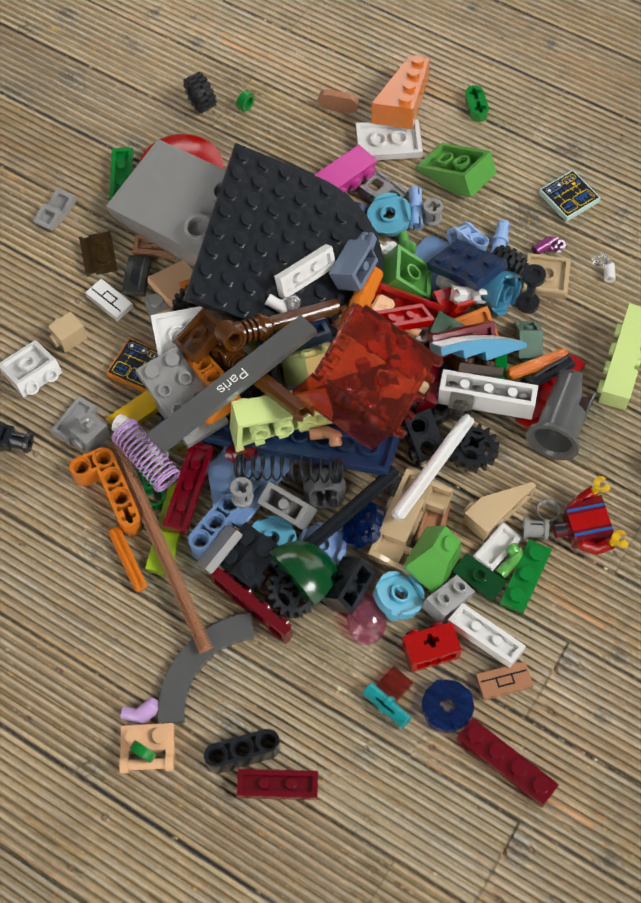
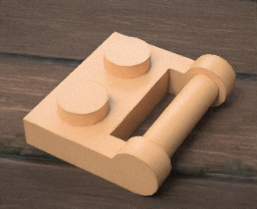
(153, 736)

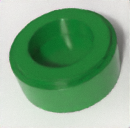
(245, 100)
(142, 751)

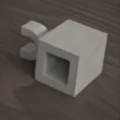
(89, 432)

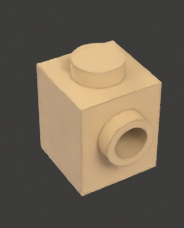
(67, 332)

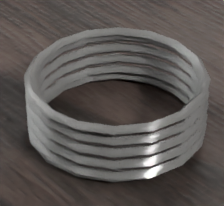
(547, 501)

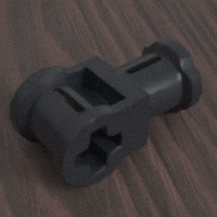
(11, 439)

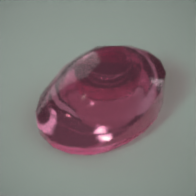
(367, 622)

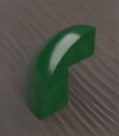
(308, 568)

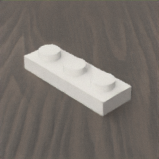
(305, 271)
(486, 635)

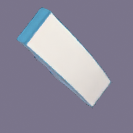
(481, 346)

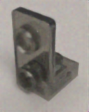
(459, 405)

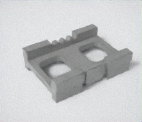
(387, 187)

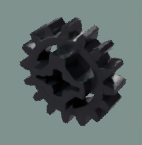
(472, 449)
(290, 602)

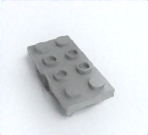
(173, 385)

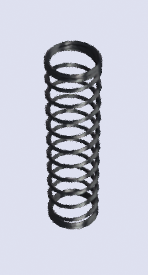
(337, 469)

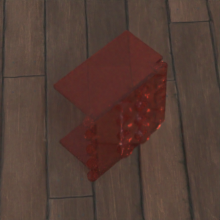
(369, 376)

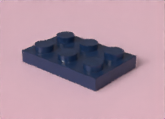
(467, 265)

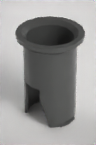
(561, 418)

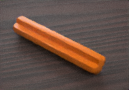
(535, 364)
(127, 559)

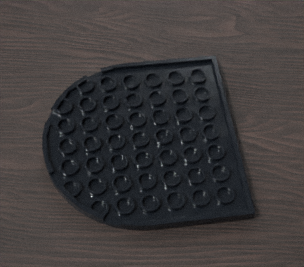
(264, 224)

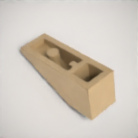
(495, 508)

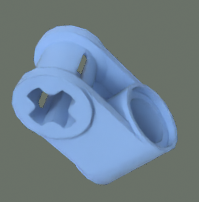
(469, 236)

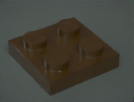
(473, 366)

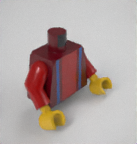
(588, 522)

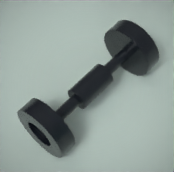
(533, 277)

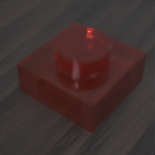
(395, 683)

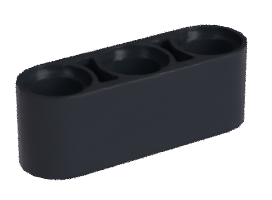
(232, 760)

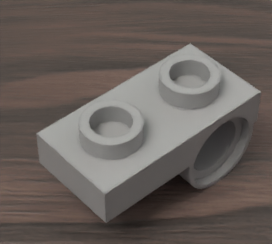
(447, 599)

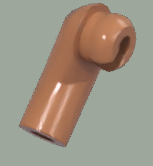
(326, 433)

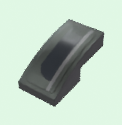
(136, 275)

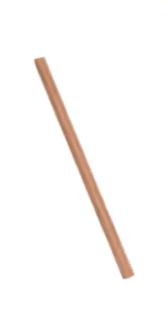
(162, 551)

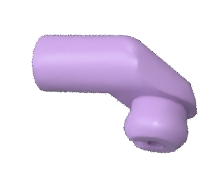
(142, 713)

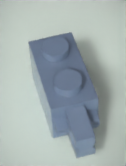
(355, 263)

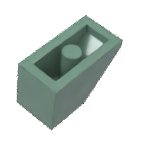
(531, 334)

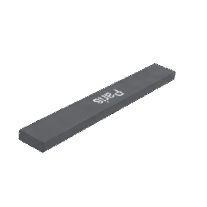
(231, 384)

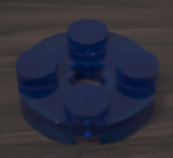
(364, 527)
(434, 713)

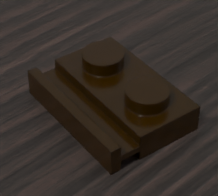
(98, 253)

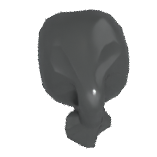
(320, 494)

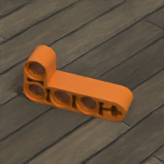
(208, 372)
(105, 473)

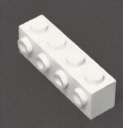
(490, 393)

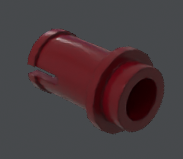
(230, 453)

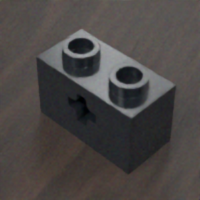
(349, 584)

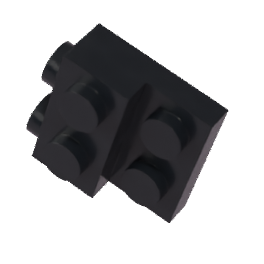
(250, 558)

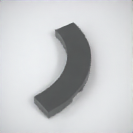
(190, 662)

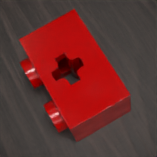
(423, 656)

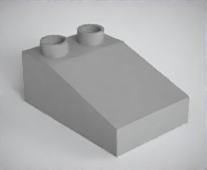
(169, 199)

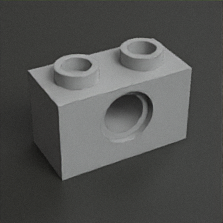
(287, 506)

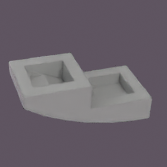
(56, 210)

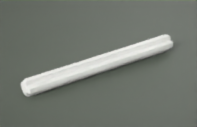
(432, 467)

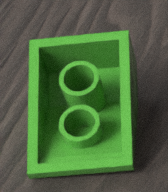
(459, 168)

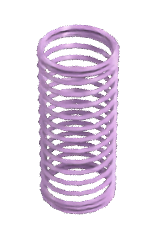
(158, 481)

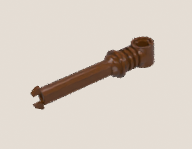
(261, 327)
(266, 384)

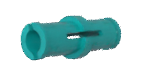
(387, 705)

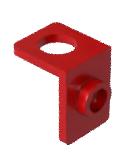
(451, 309)

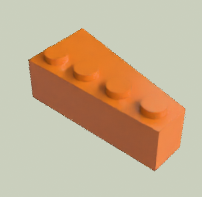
(401, 97)

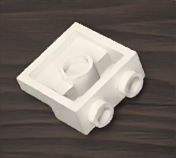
(30, 368)

